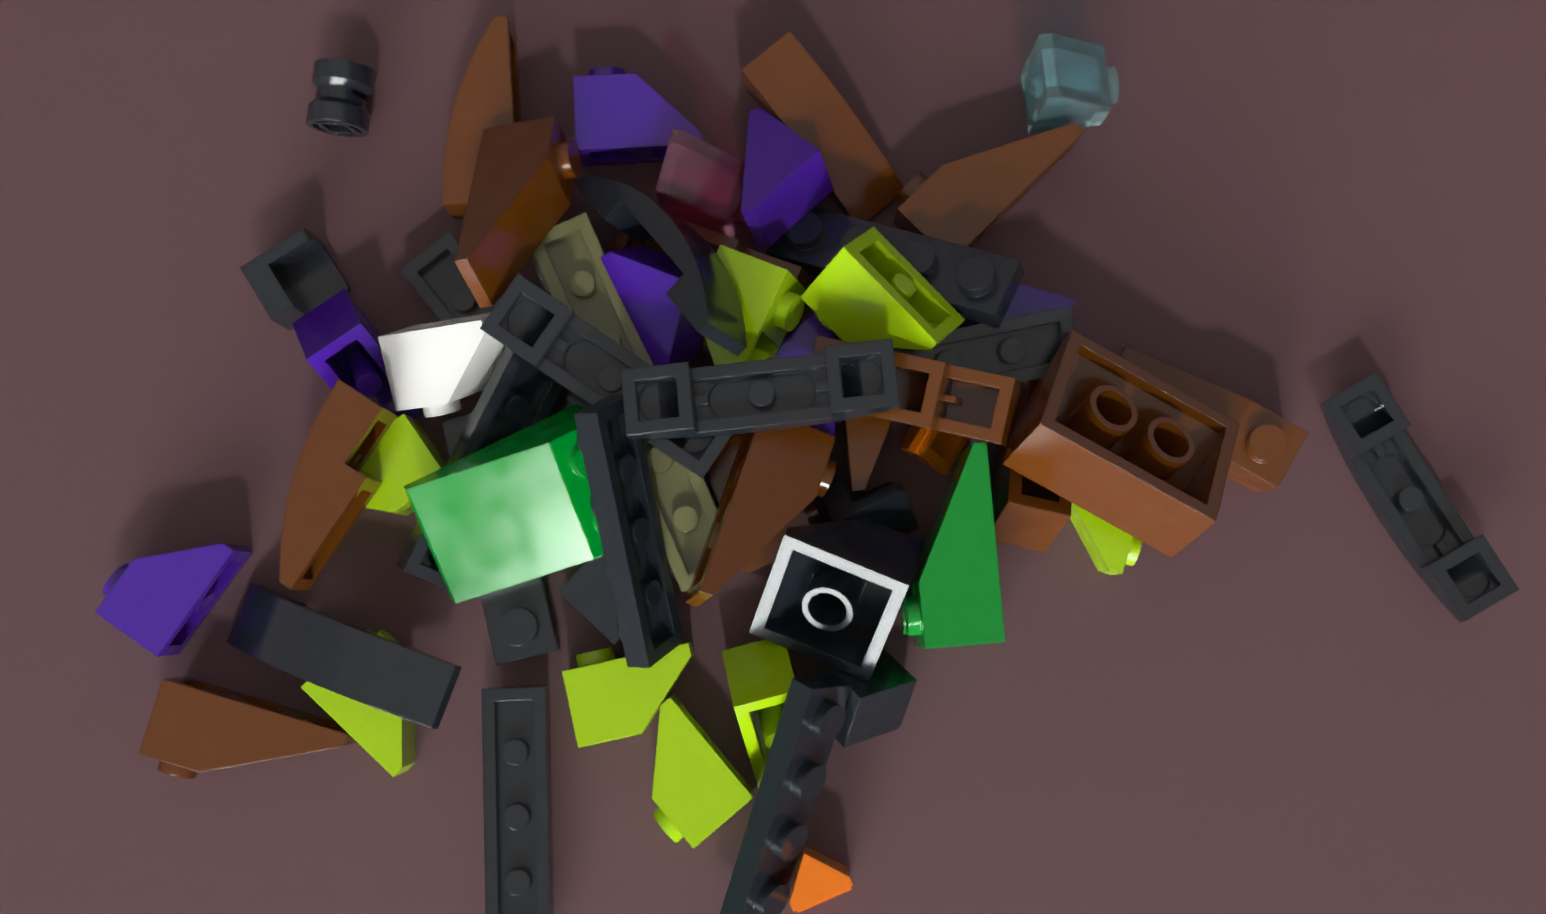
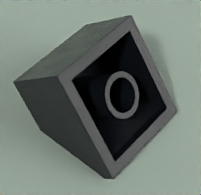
(837, 591)

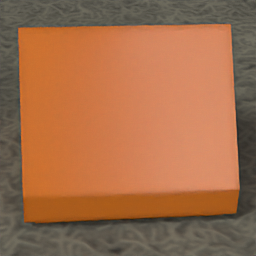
(933, 448)
(817, 880)

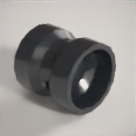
(341, 97)

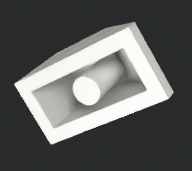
(439, 363)

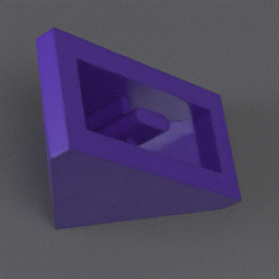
(780, 178)
(642, 280)

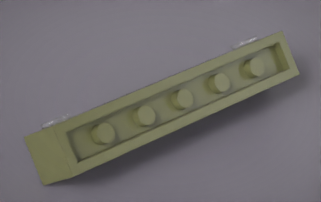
(575, 275)

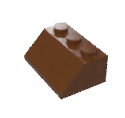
(1124, 446)

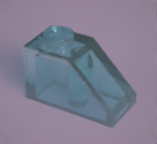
(1067, 84)

